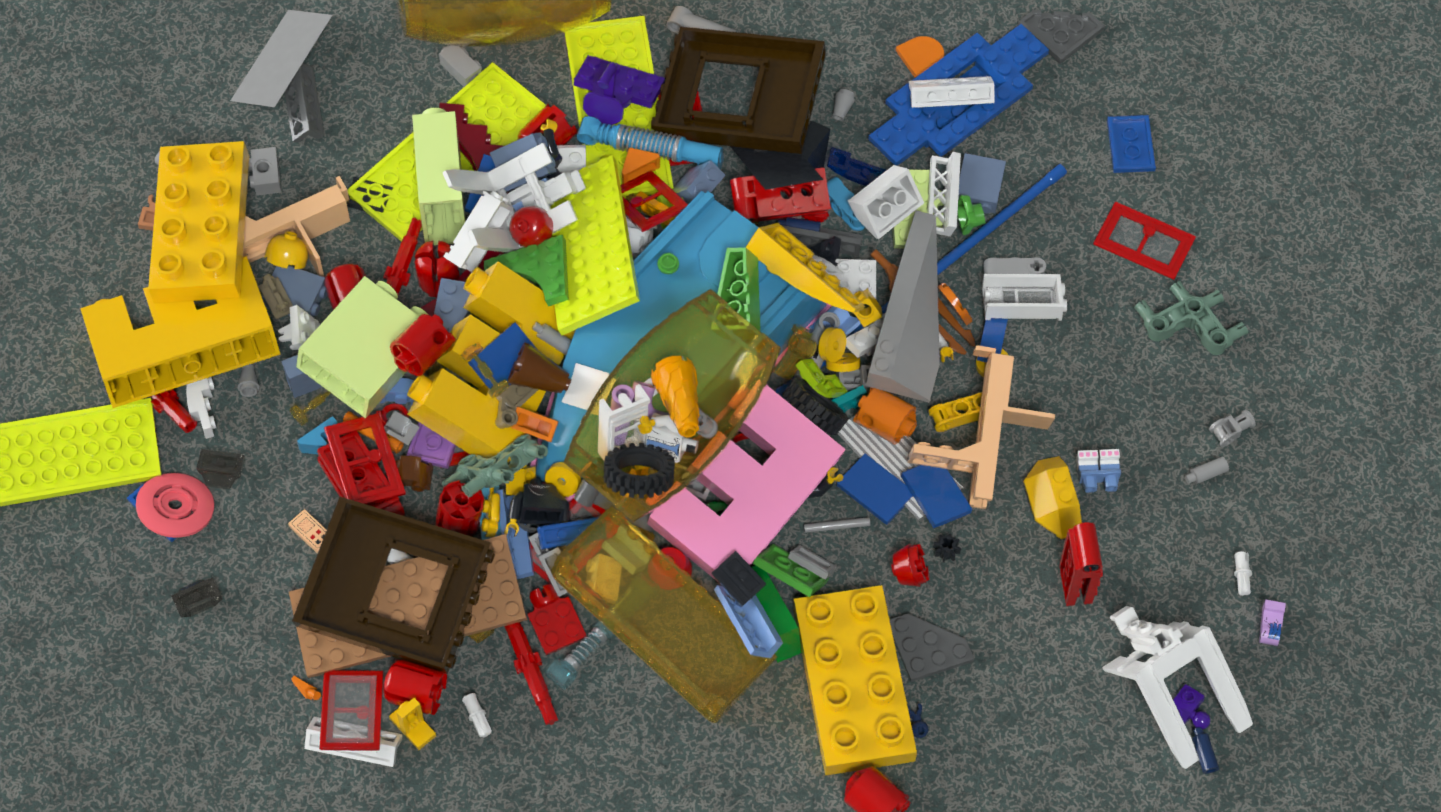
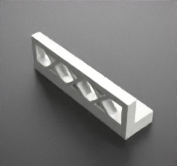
(951, 91)
(950, 193)
(385, 756)

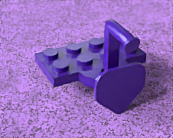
(615, 88)

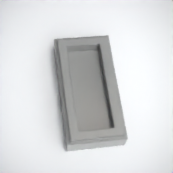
(812, 562)

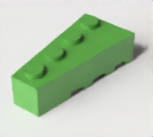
(741, 284)

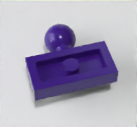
(1187, 703)

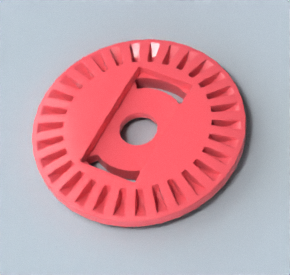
(167, 521)

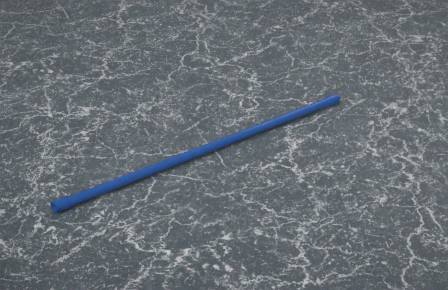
(1049, 179)

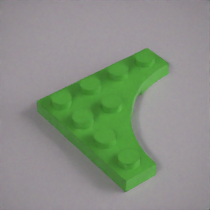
(540, 264)

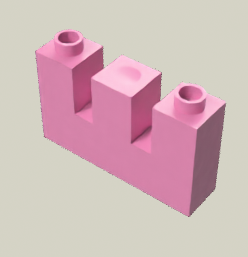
(756, 495)

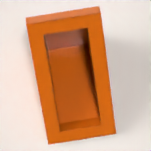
(638, 163)
(535, 424)

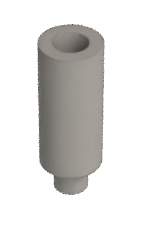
(552, 337)
(1207, 471)

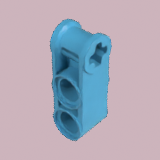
(839, 202)

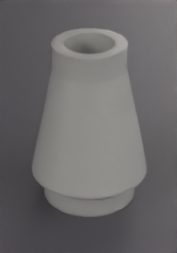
(843, 102)
(248, 381)

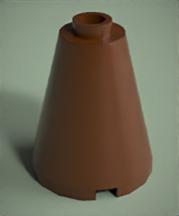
(538, 372)

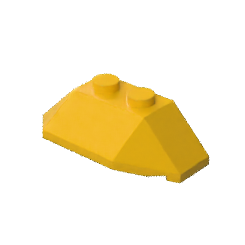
(1053, 496)

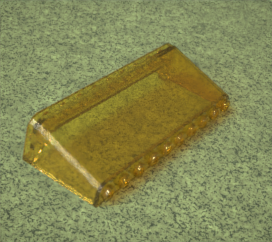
(659, 613)

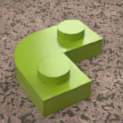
(827, 386)

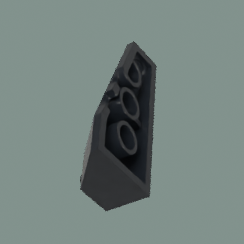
(816, 146)

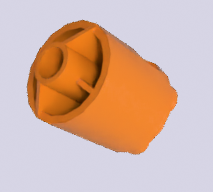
(886, 415)

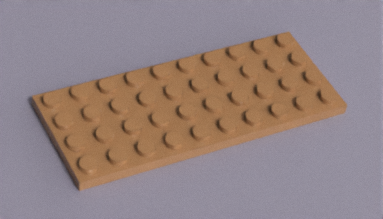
(408, 596)

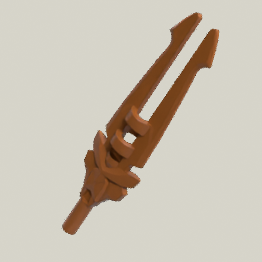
(891, 271)

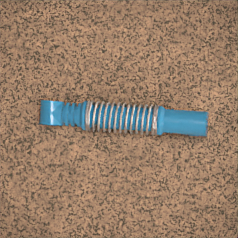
(678, 148)

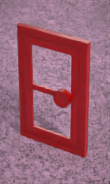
(636, 217)
(383, 452)

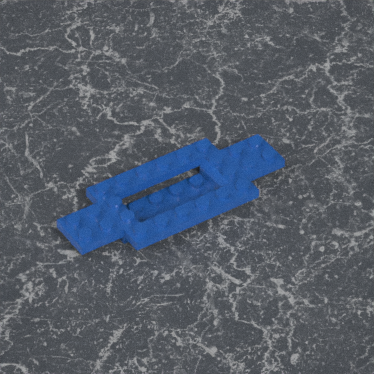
(950, 125)

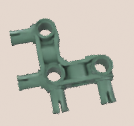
(1201, 321)
(491, 472)

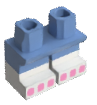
(1098, 468)

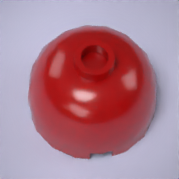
(530, 226)

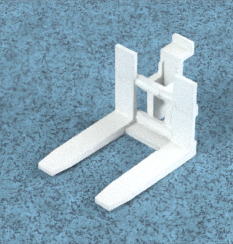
(531, 194)
(1180, 646)

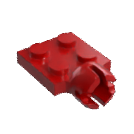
(554, 620)

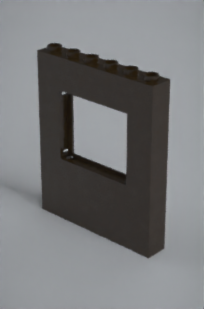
(780, 99)
(350, 570)

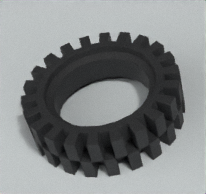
(815, 406)
(638, 484)

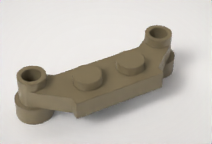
(508, 403)

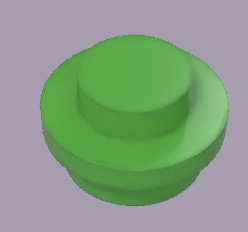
(668, 263)

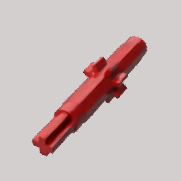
(397, 274)
(168, 403)
(528, 664)

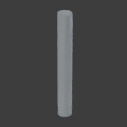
(834, 525)

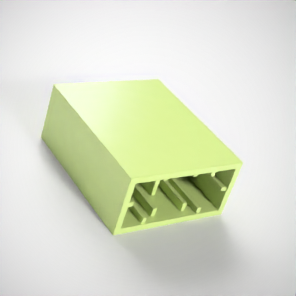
(435, 152)
(352, 346)

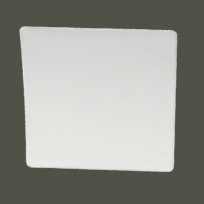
(584, 386)

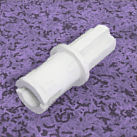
(1242, 572)
(477, 715)

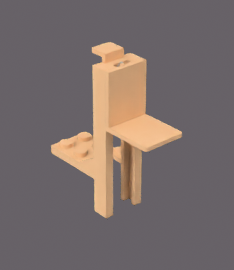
(305, 218)
(982, 457)

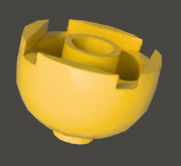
(287, 250)

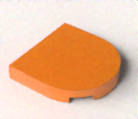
(920, 54)
(955, 303)

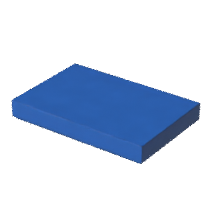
(1131, 144)
(501, 354)
(875, 489)
(936, 494)

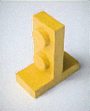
(411, 723)

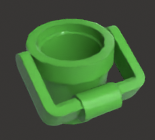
(969, 215)

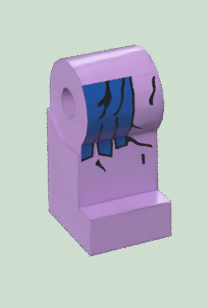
(1271, 622)

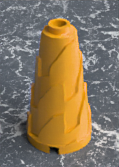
(677, 387)

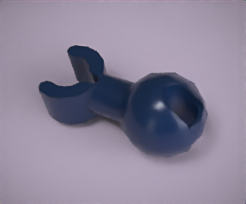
(919, 727)

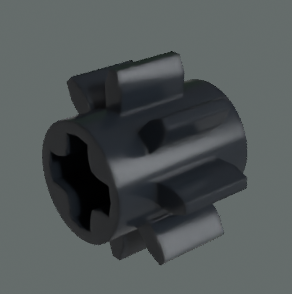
(946, 553)

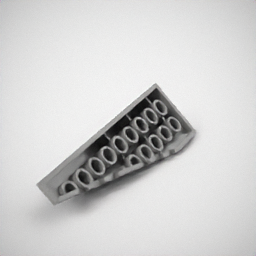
(909, 337)

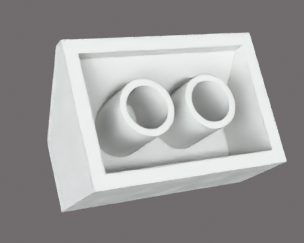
(886, 201)

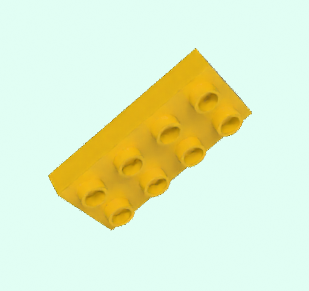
(199, 222)
(854, 680)

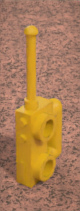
(492, 509)

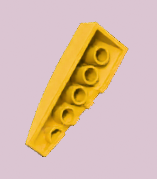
(794, 263)

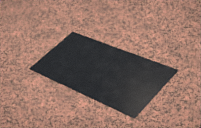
(777, 168)

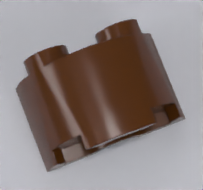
(415, 473)

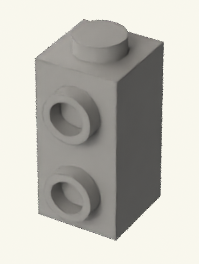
(459, 64)

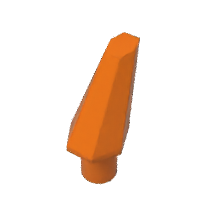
(308, 691)

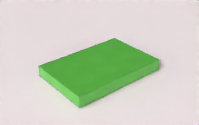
(776, 562)

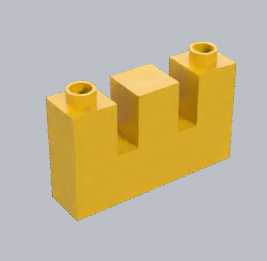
(181, 344)
(453, 406)

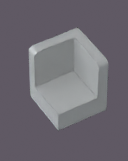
(401, 427)

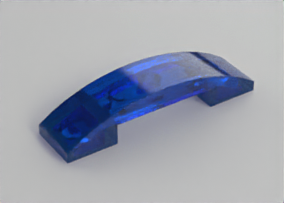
(852, 169)

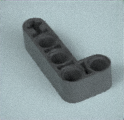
(588, 495)

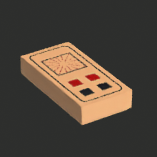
(308, 529)

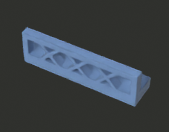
(519, 545)
(757, 623)

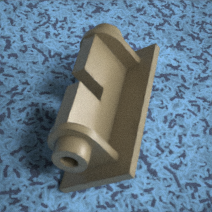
(275, 296)

